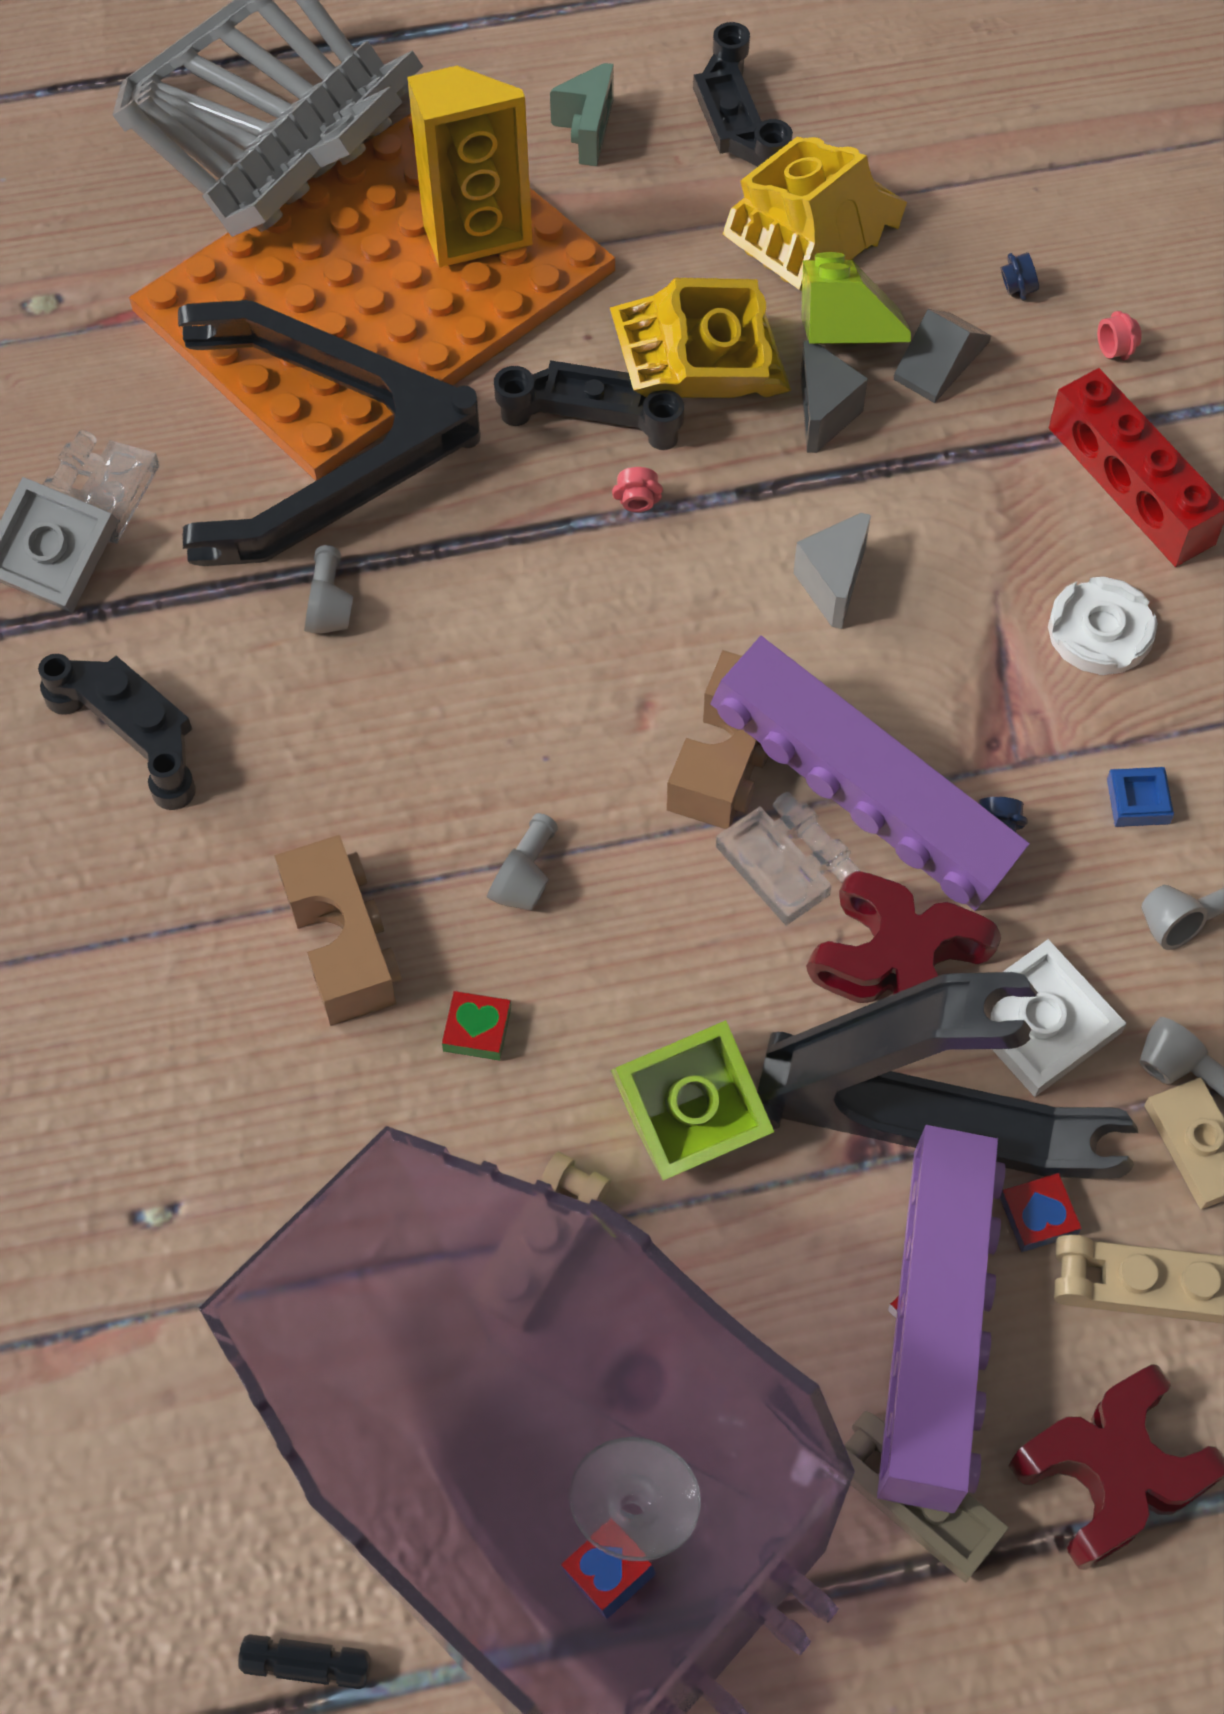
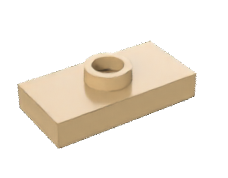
(1194, 1137)

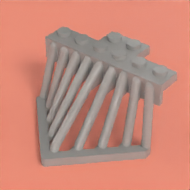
(257, 160)

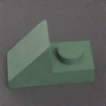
(585, 107)

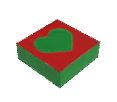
(476, 1025)

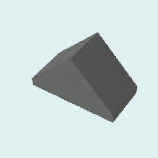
(939, 353)
(830, 395)

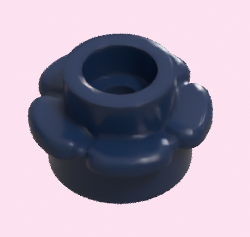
(1020, 275)
(1006, 810)

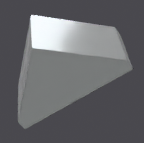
(830, 565)

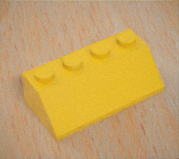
(471, 163)

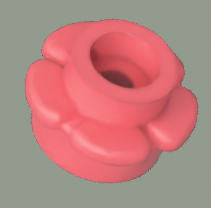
(1119, 335)
(637, 489)

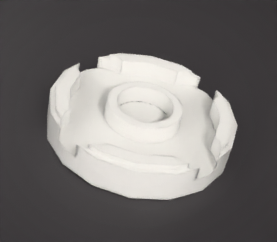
(1102, 626)

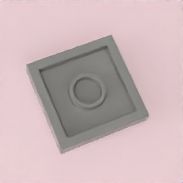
(51, 543)

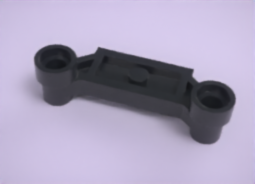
(729, 105)
(588, 395)
(132, 711)

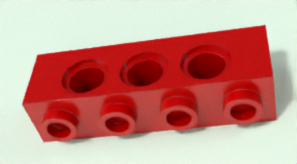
(1137, 467)

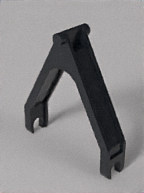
(427, 426)
(845, 1079)

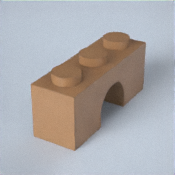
(713, 779)
(352, 970)

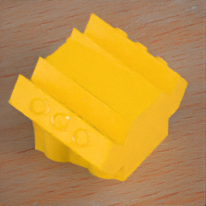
(810, 203)
(701, 340)

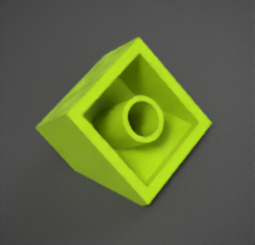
(846, 305)
(692, 1100)

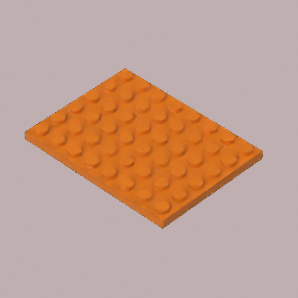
(364, 271)

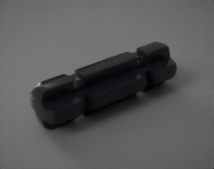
(304, 1661)

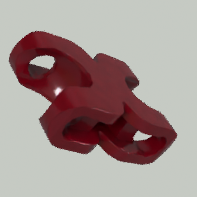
(903, 943)
(1118, 1466)

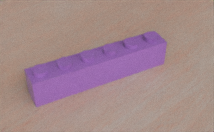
(867, 773)
(940, 1320)

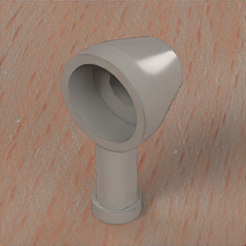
(327, 605)
(520, 879)
(1178, 916)
(1175, 1051)

